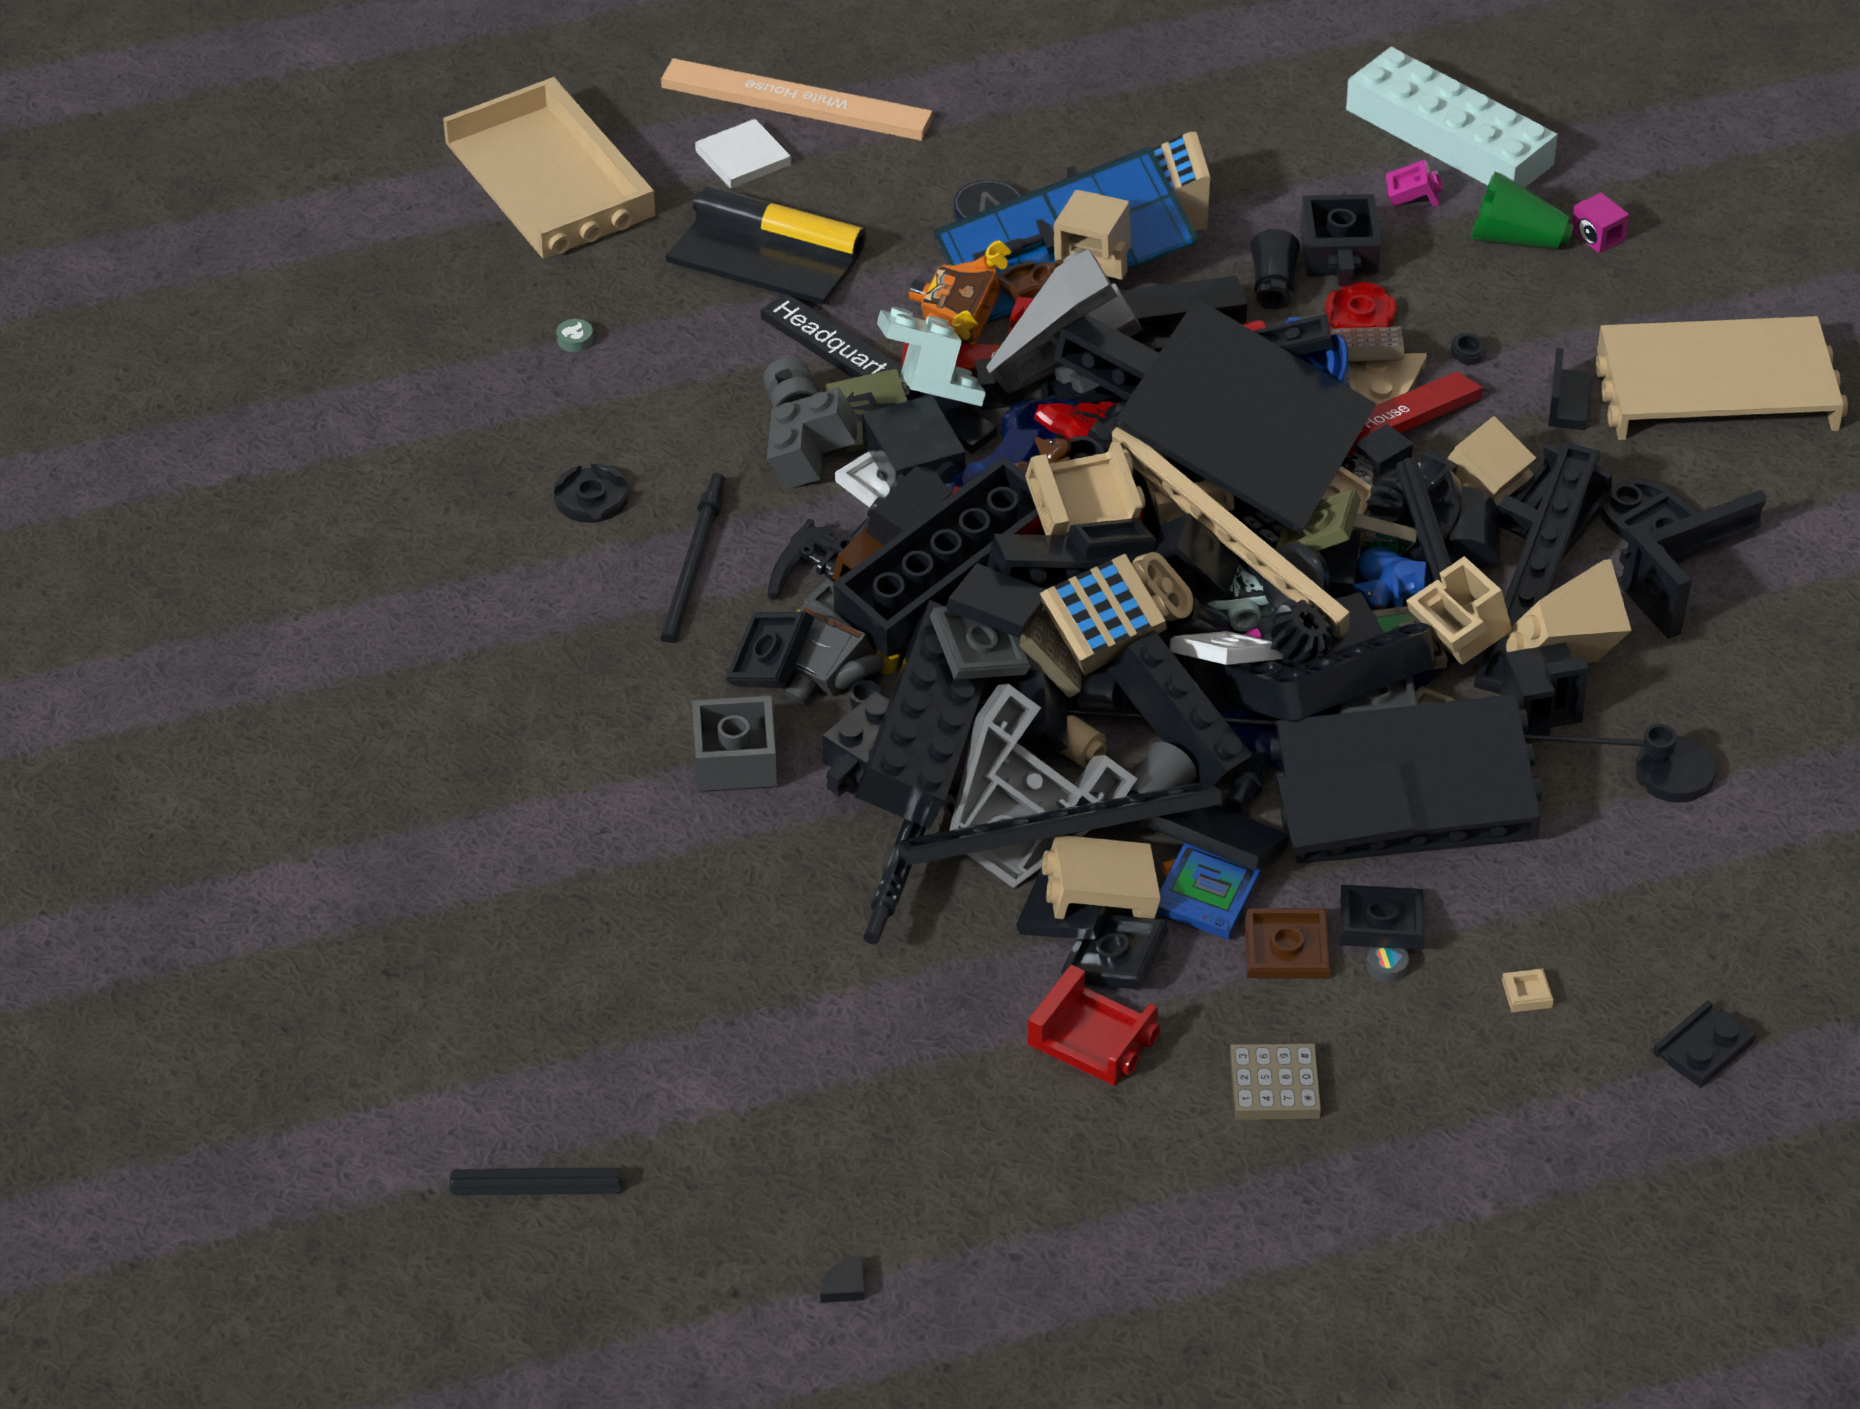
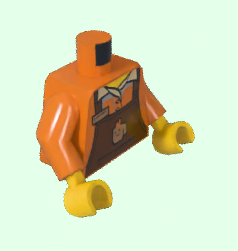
(963, 292)

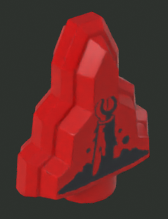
(1072, 420)

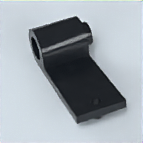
(1204, 672)

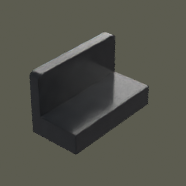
(1568, 396)

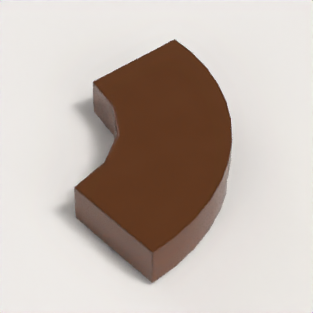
(1026, 278)

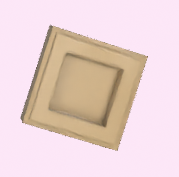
(1527, 990)

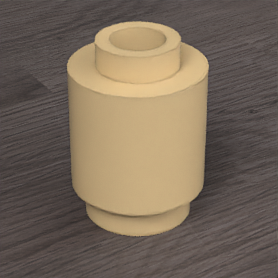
(1083, 742)

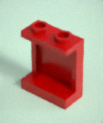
(1091, 1029)

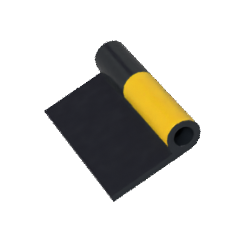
(768, 245)

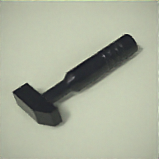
(1019, 245)

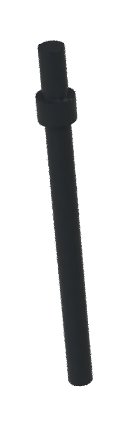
(708, 507)

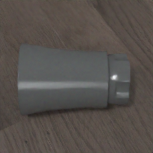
(1161, 769)

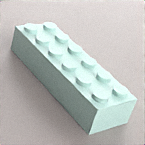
(1449, 119)

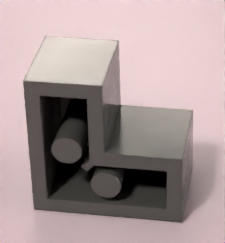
(805, 431)

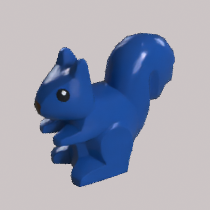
(1389, 577)

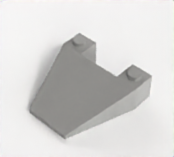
(1069, 293)
(1010, 782)

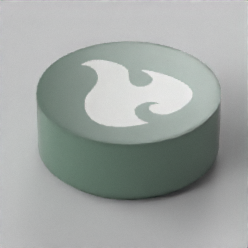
(574, 335)

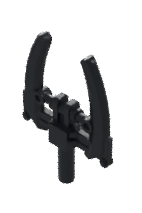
(802, 549)

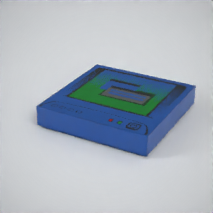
(1206, 891)

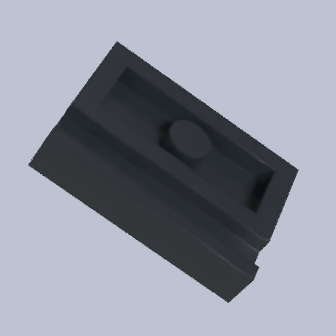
(1704, 1044)

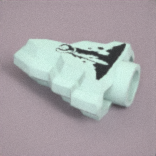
(1244, 602)

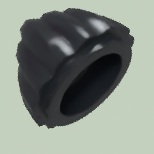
(1467, 348)

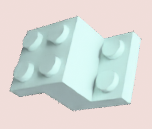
(931, 356)

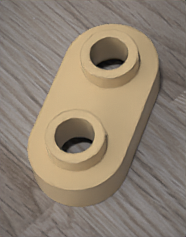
(1167, 584)

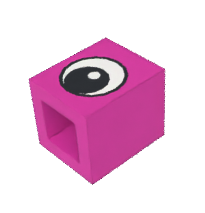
(1600, 222)

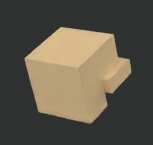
(1095, 224)
(1493, 461)
(1463, 610)

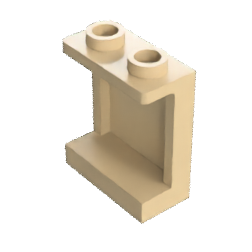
(1084, 490)
(1101, 875)

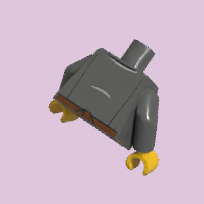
(834, 659)

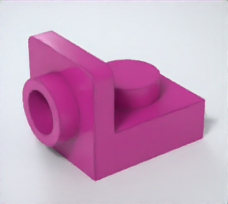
(1413, 182)

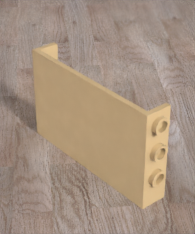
(549, 167)
(1717, 370)

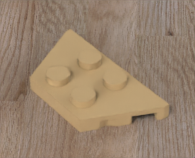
(1386, 379)

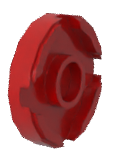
(1374, 310)

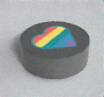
(1387, 963)

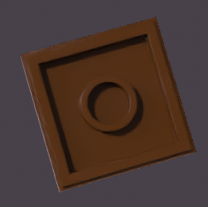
(1287, 943)

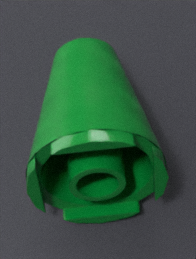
(1519, 217)

